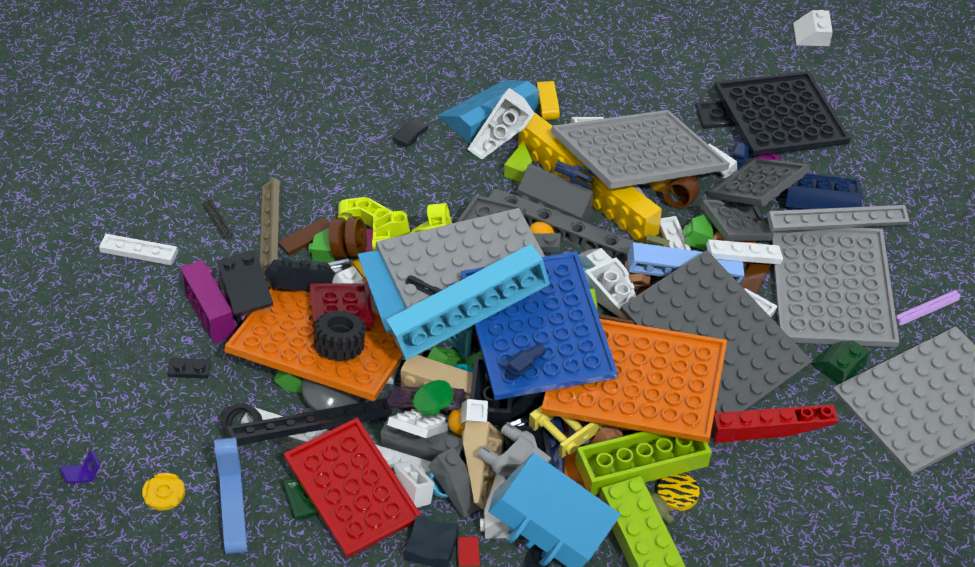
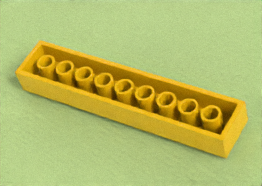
(622, 205)

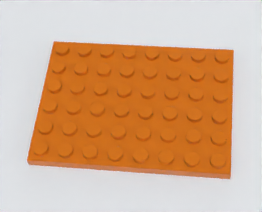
(284, 340)
(662, 385)

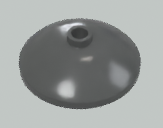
(324, 397)

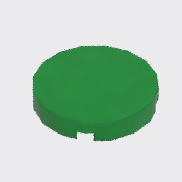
(433, 397)

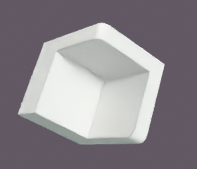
(473, 411)

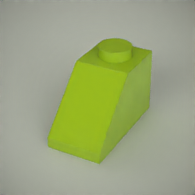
(517, 163)

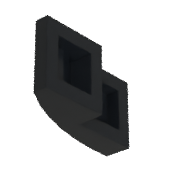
(409, 132)

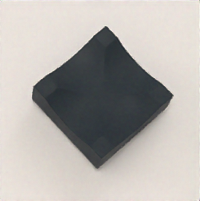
(431, 542)

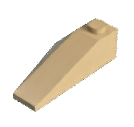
(480, 472)

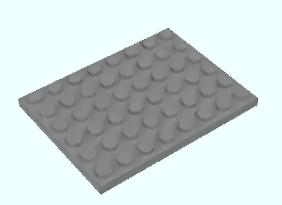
(639, 148)
(445, 251)
(835, 287)
(918, 400)

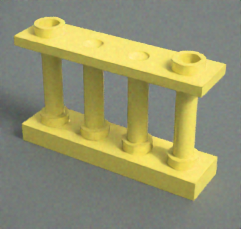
(570, 444)

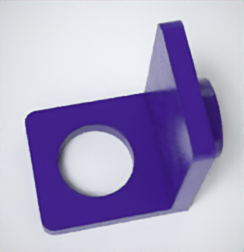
(83, 472)

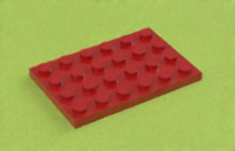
(352, 487)

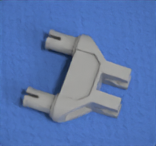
(509, 461)

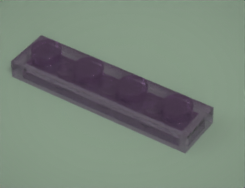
(403, 398)

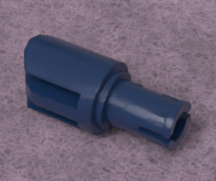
(740, 153)
(572, 172)
(523, 361)

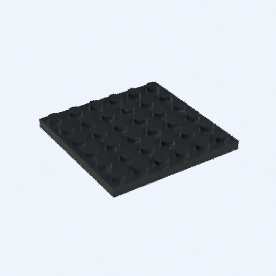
(781, 113)

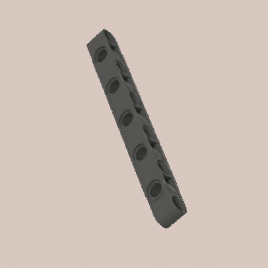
(571, 229)

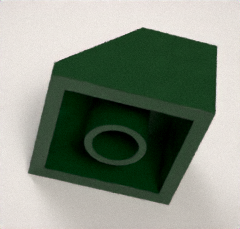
(841, 361)

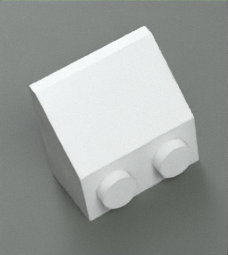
(813, 29)

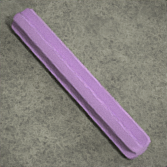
(927, 307)

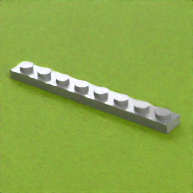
(837, 218)

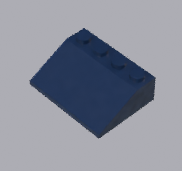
(824, 192)

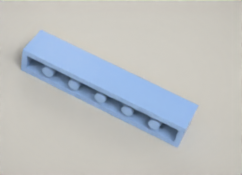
(665, 260)

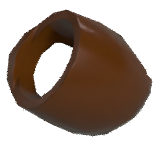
(683, 186)

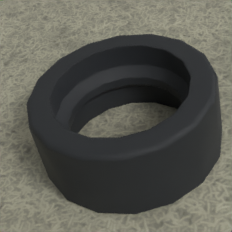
(234, 410)

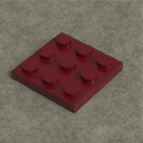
(341, 296)

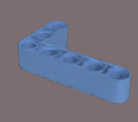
(231, 495)

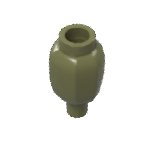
(662, 508)

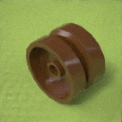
(347, 237)

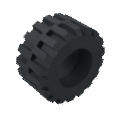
(339, 335)

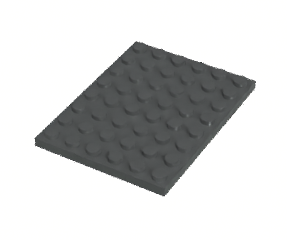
(710, 303)

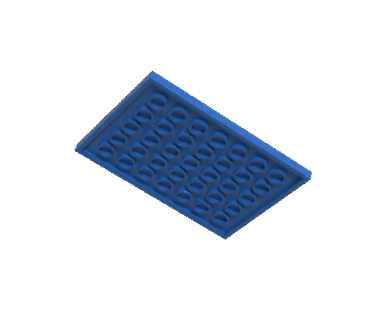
(559, 319)

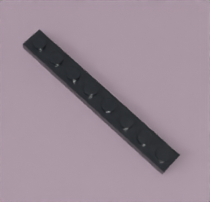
(308, 421)

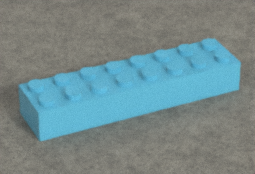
(468, 301)

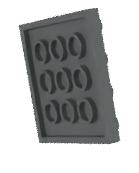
(759, 181)

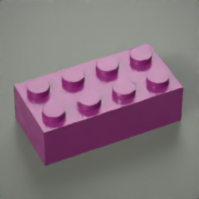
(208, 301)

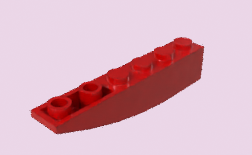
(771, 422)

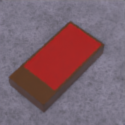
(468, 551)

